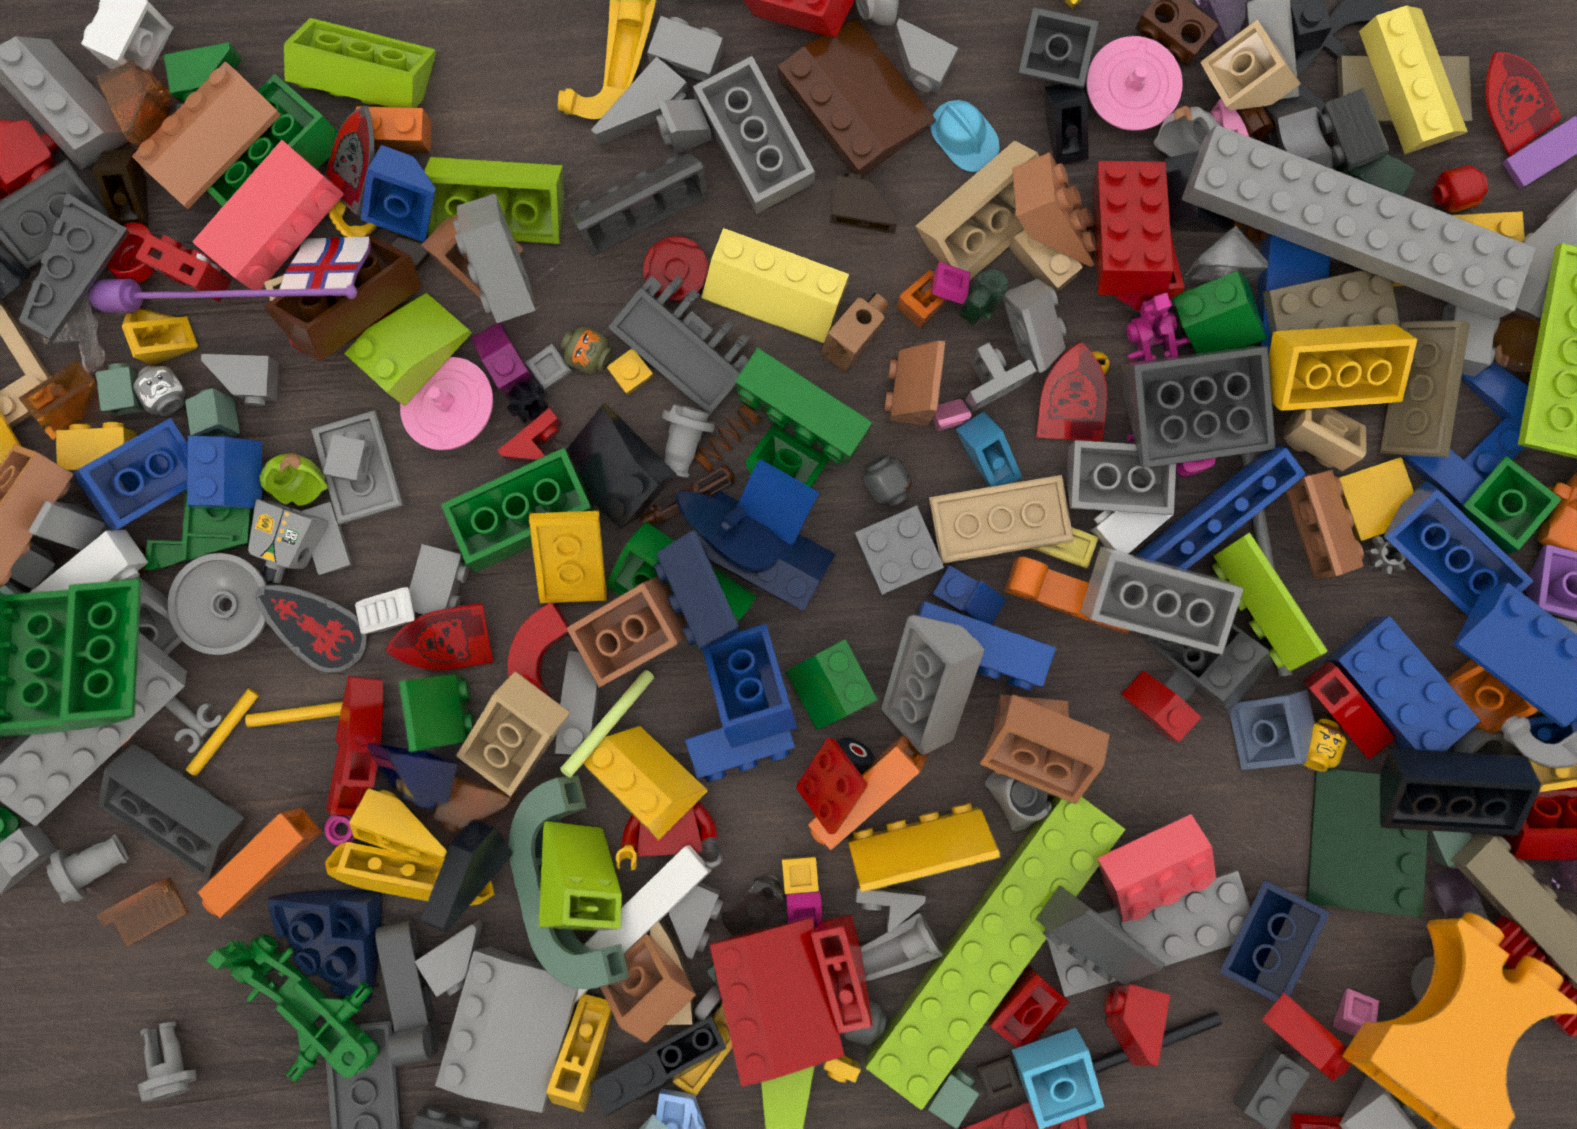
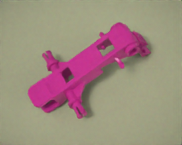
(1151, 329)

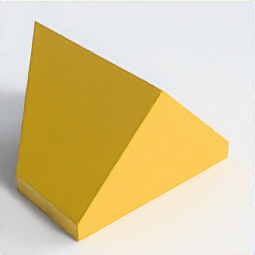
(157, 336)

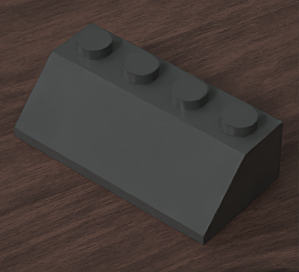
(169, 810)

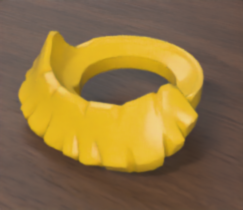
(336, 215)

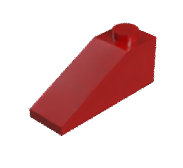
(843, 972)
(1307, 1037)

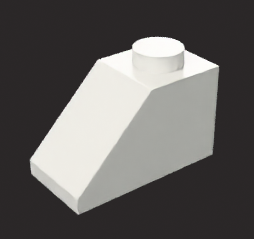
(1125, 529)

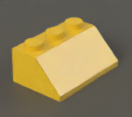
(645, 779)

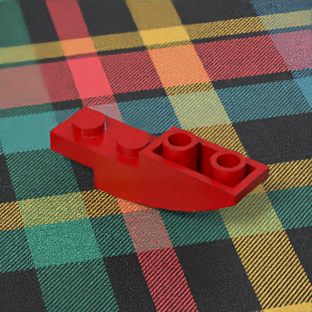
(357, 726)

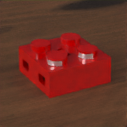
(170, 257)

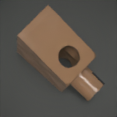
(854, 331)

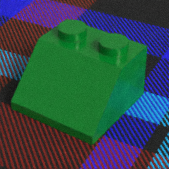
(1221, 314)
(1509, 505)
(831, 685)

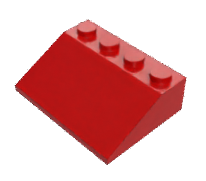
(775, 1001)

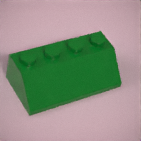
(494, 517)
(637, 567)

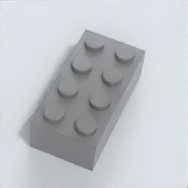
(754, 134)
(1161, 600)

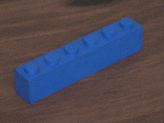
(1225, 509)

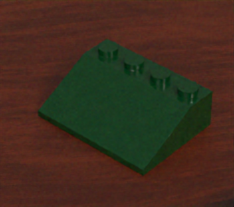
(1356, 859)

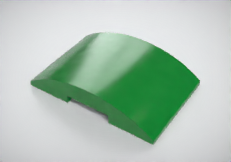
(69, 657)

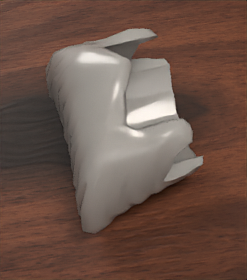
(1018, 800)

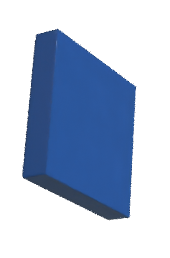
(777, 501)

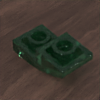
(1384, 173)

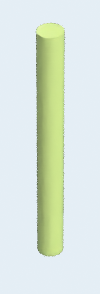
(607, 723)

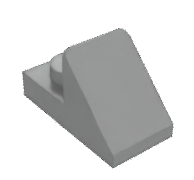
(900, 903)

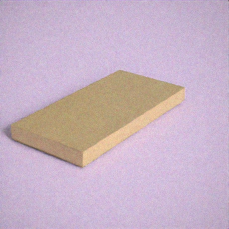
(1001, 519)

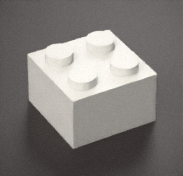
(127, 33)

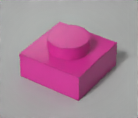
(950, 283)
(804, 906)

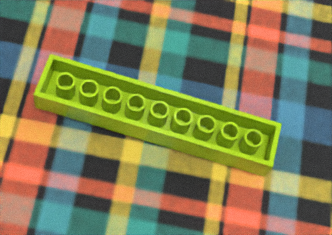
(989, 950)

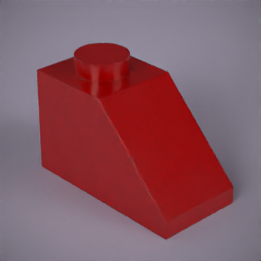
(1161, 707)

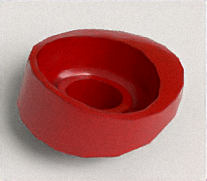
(123, 263)

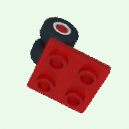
(835, 780)

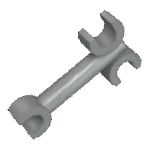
(198, 724)

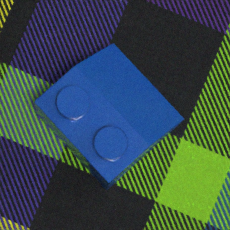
(398, 194)
(223, 472)

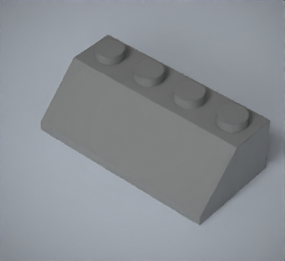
(59, 99)
(931, 681)

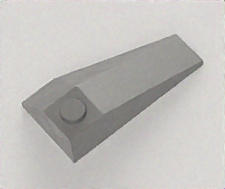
(1558, 229)

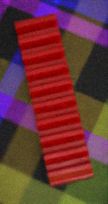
(1518, 945)

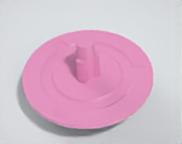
(1134, 83)
(450, 406)

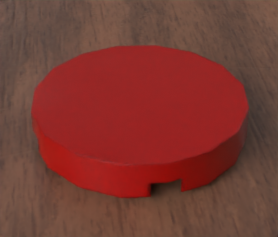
(674, 258)

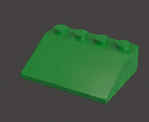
(297, 126)

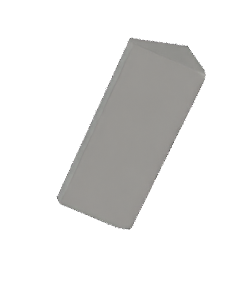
(1277, 21)

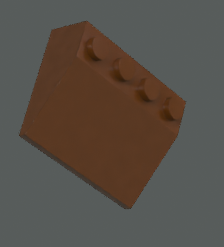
(855, 97)

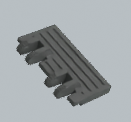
(679, 346)

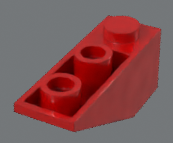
(1349, 709)

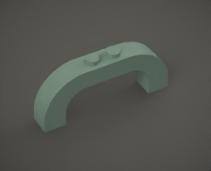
(555, 948)

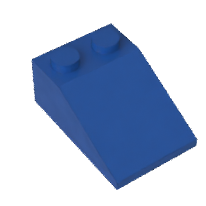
(136, 475)

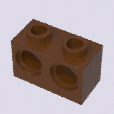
(1182, 19)

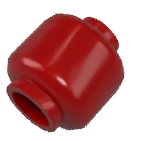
(1460, 188)

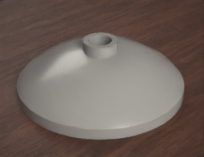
(199, 599)

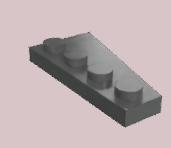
(75, 259)

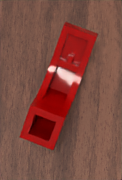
(533, 641)

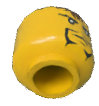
(1325, 746)

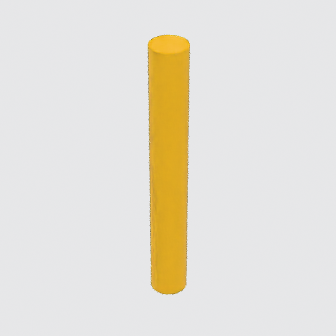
(293, 714)
(222, 732)

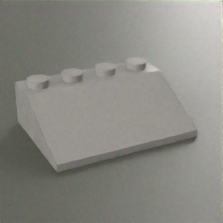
(506, 1031)

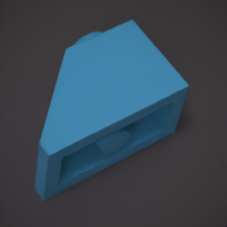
(989, 450)

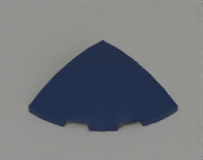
(331, 934)

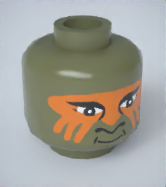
(586, 350)

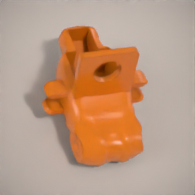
(1561, 526)

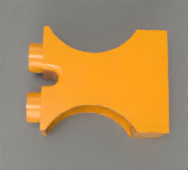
(1456, 1042)

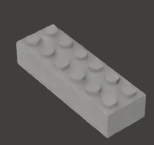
(47, 767)

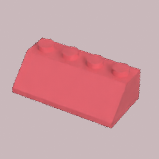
(268, 217)

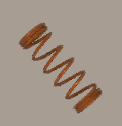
(701, 458)

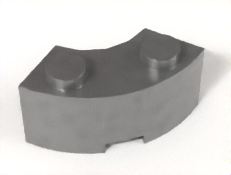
(1299, 131)

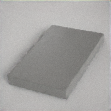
(381, 491)

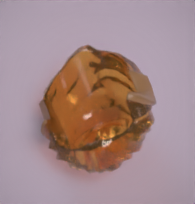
(1516, 343)

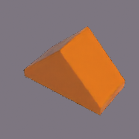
(918, 301)

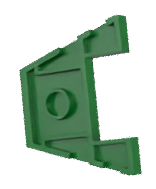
(204, 533)

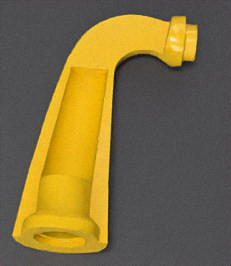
(625, 43)

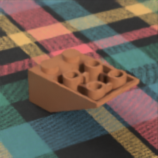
(1053, 209)

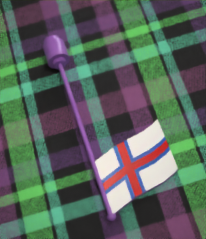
(318, 269)

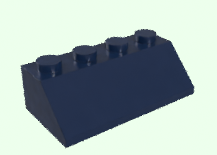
(794, 574)

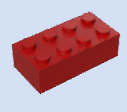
(1132, 228)

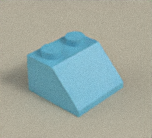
(1058, 1078)

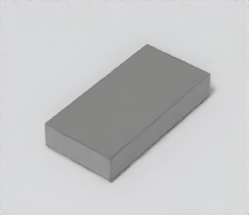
(332, 549)

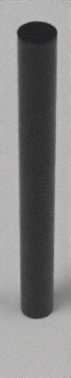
(1170, 1036)

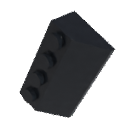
(1456, 791)

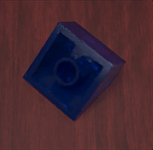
(416, 774)

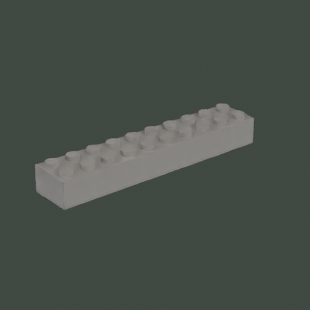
(1358, 223)

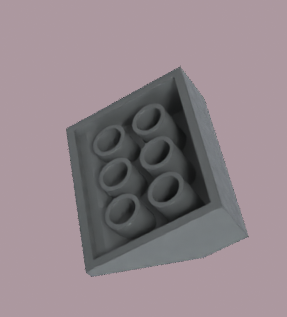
(641, 203)
(1200, 405)

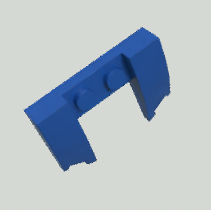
(1461, 477)

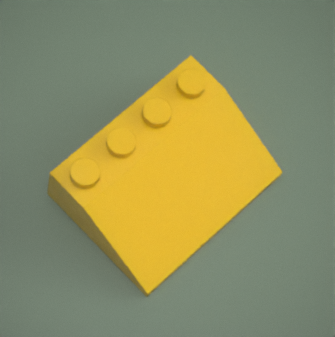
(921, 847)

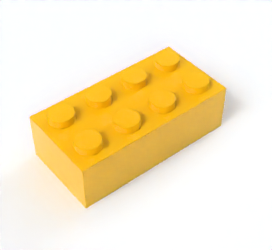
(1339, 366)

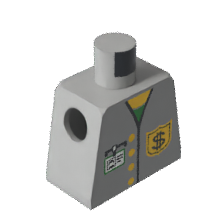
(283, 537)

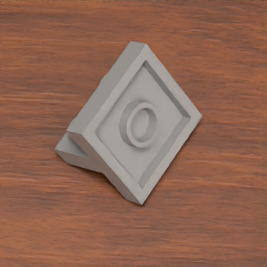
(996, 382)

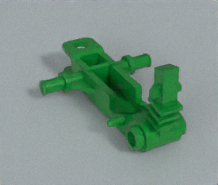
(302, 1004)

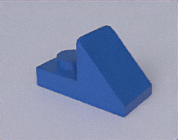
(969, 596)

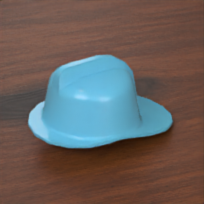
(965, 135)

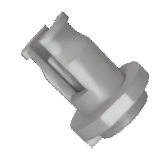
(684, 434)
(74, 872)
(164, 1078)

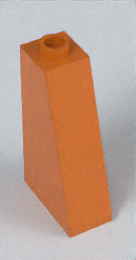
(884, 778)
(259, 861)

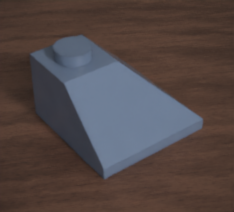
(1273, 729)

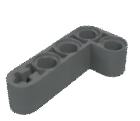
(408, 995)

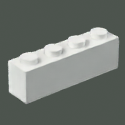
(106, 559)

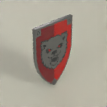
(351, 157)

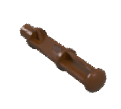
(660, 514)

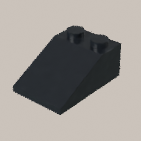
(618, 467)

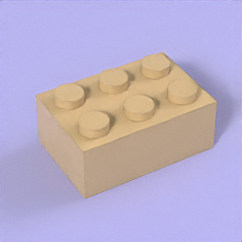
(512, 733)

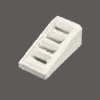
(385, 611)

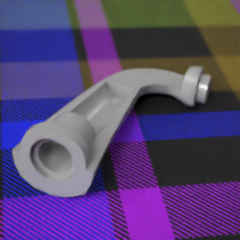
(1547, 755)
(901, 949)

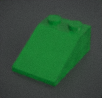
(436, 711)

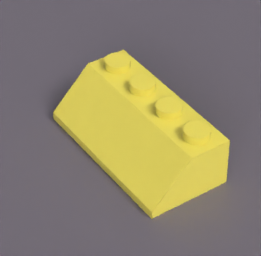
(1412, 78)
(774, 286)

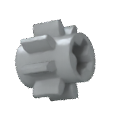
(1379, 559)

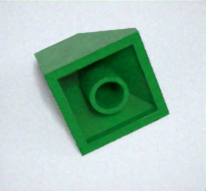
(788, 456)

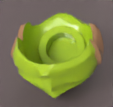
(292, 479)

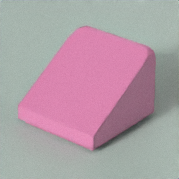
(951, 414)
(1354, 1011)

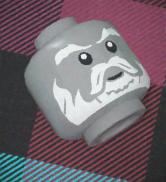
(159, 390)

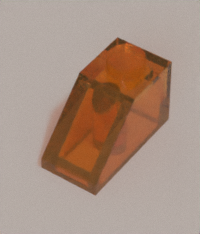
(60, 399)
(470, 802)

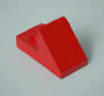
(524, 445)

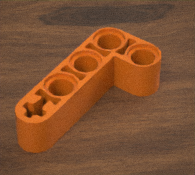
(1049, 588)

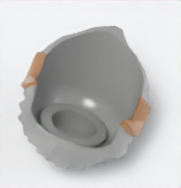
(1184, 131)

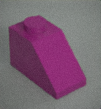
(501, 358)

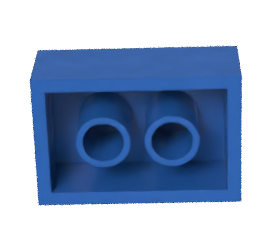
(749, 687)

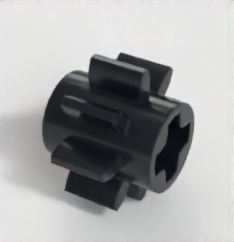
(527, 400)

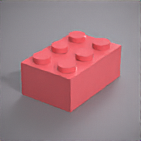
(1158, 869)

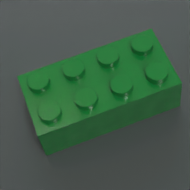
(802, 407)

